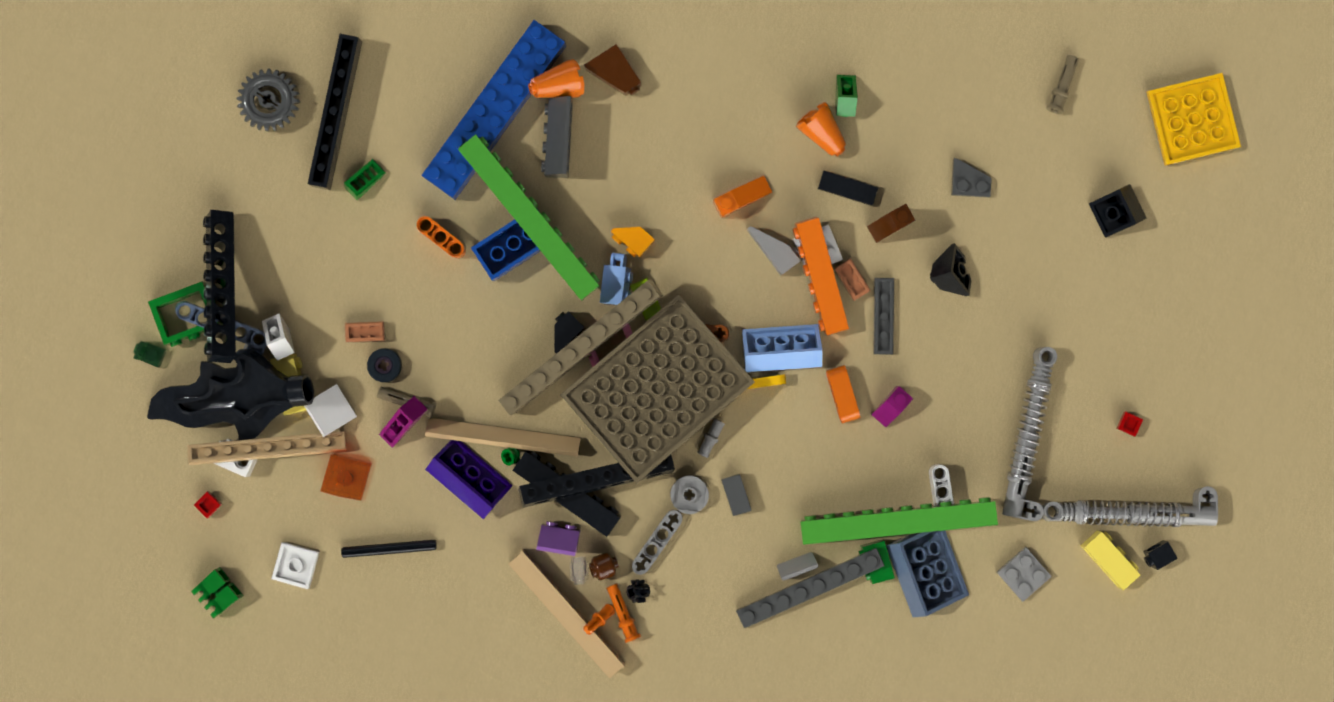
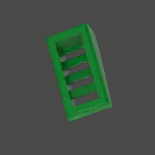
(368, 184)

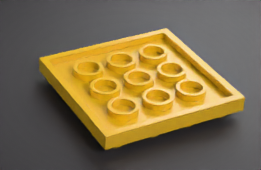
(1193, 119)

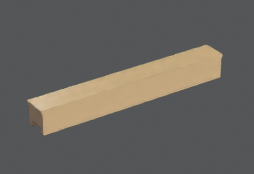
(566, 613)

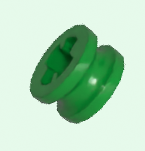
(510, 456)

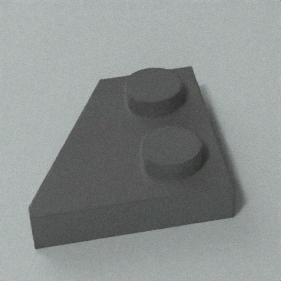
(969, 181)

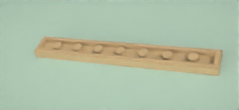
(503, 437)
(266, 448)

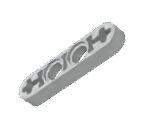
(654, 540)

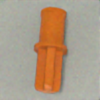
(599, 619)

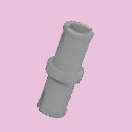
(711, 438)

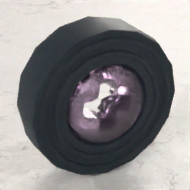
(375, 361)

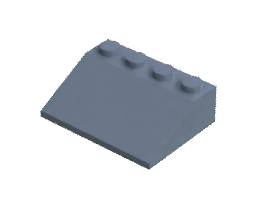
(927, 571)

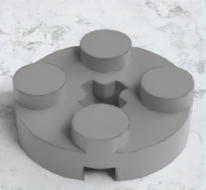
(696, 503)

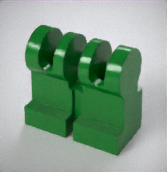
(225, 595)

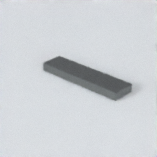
(883, 316)

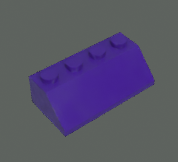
(468, 477)

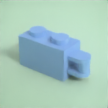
(616, 280)

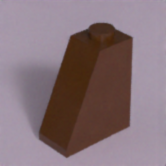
(614, 71)
(891, 223)

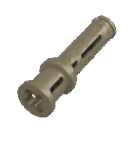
(1061, 93)
(386, 394)

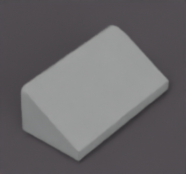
(797, 566)

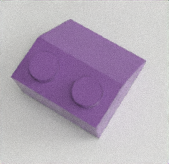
(558, 539)

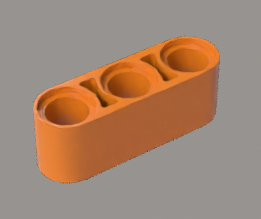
(432, 234)
(843, 394)

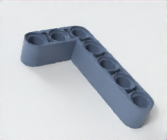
(247, 338)

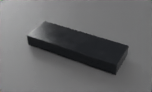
(847, 188)

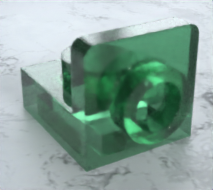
(149, 353)

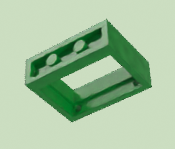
(170, 298)

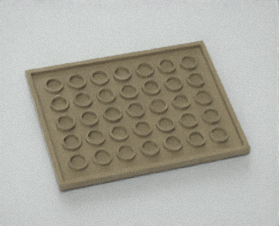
(657, 388)

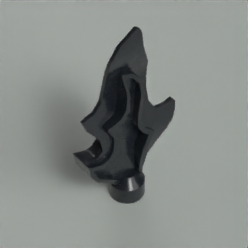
(237, 395)

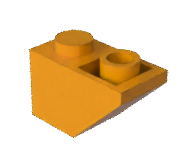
(634, 238)

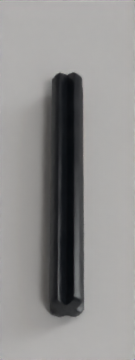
(389, 548)

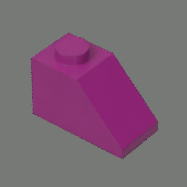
(892, 406)

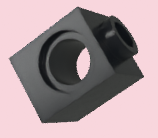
(1159, 555)

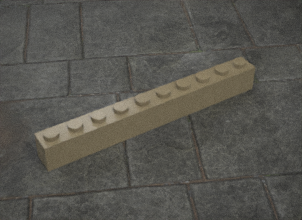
(581, 347)

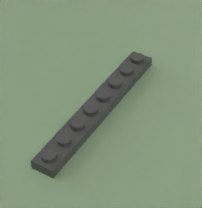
(810, 587)

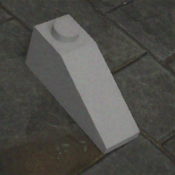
(777, 252)

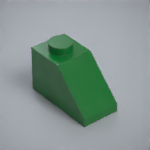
(846, 95)

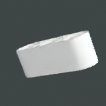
(936, 483)

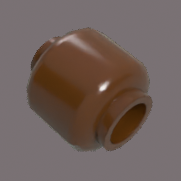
(603, 566)

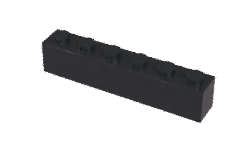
(584, 505)

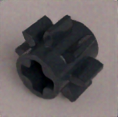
(638, 591)

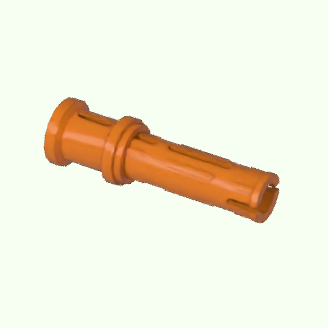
(626, 622)

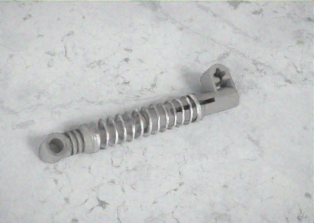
(1019, 477)
(1140, 513)

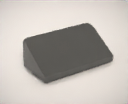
(736, 494)

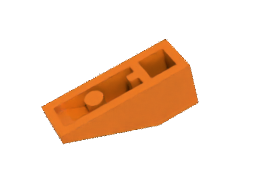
(742, 196)

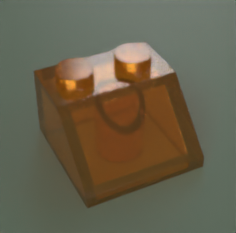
(345, 477)

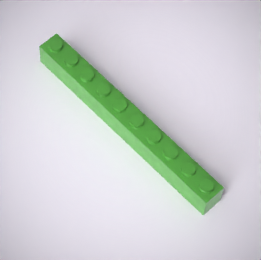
(528, 217)
(899, 522)

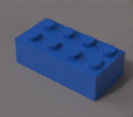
(505, 250)

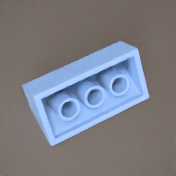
(782, 348)

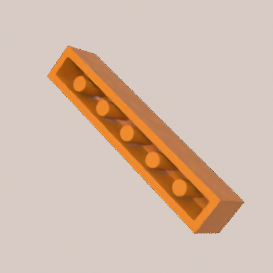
(821, 276)

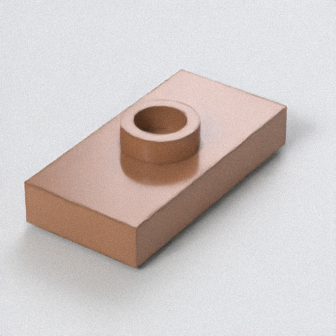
(852, 279)
(364, 331)

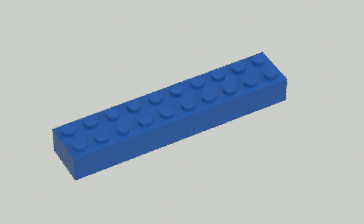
(495, 106)

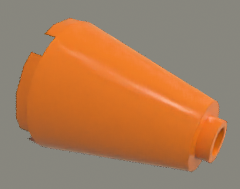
(558, 82)
(822, 129)

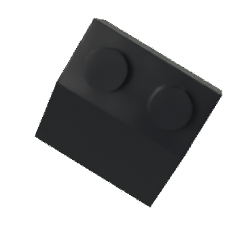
(1117, 211)

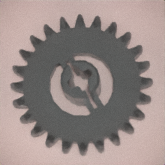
(283, 110)

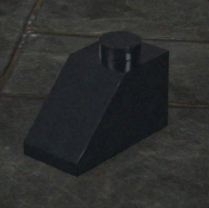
(566, 330)

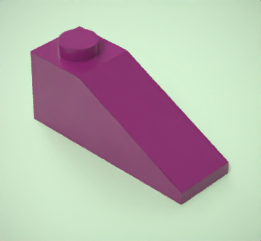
(403, 421)

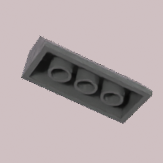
(558, 137)

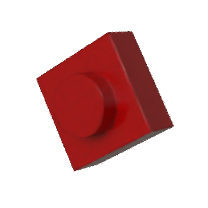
(1129, 424)
(208, 504)

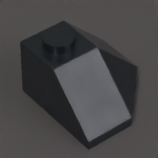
(950, 273)

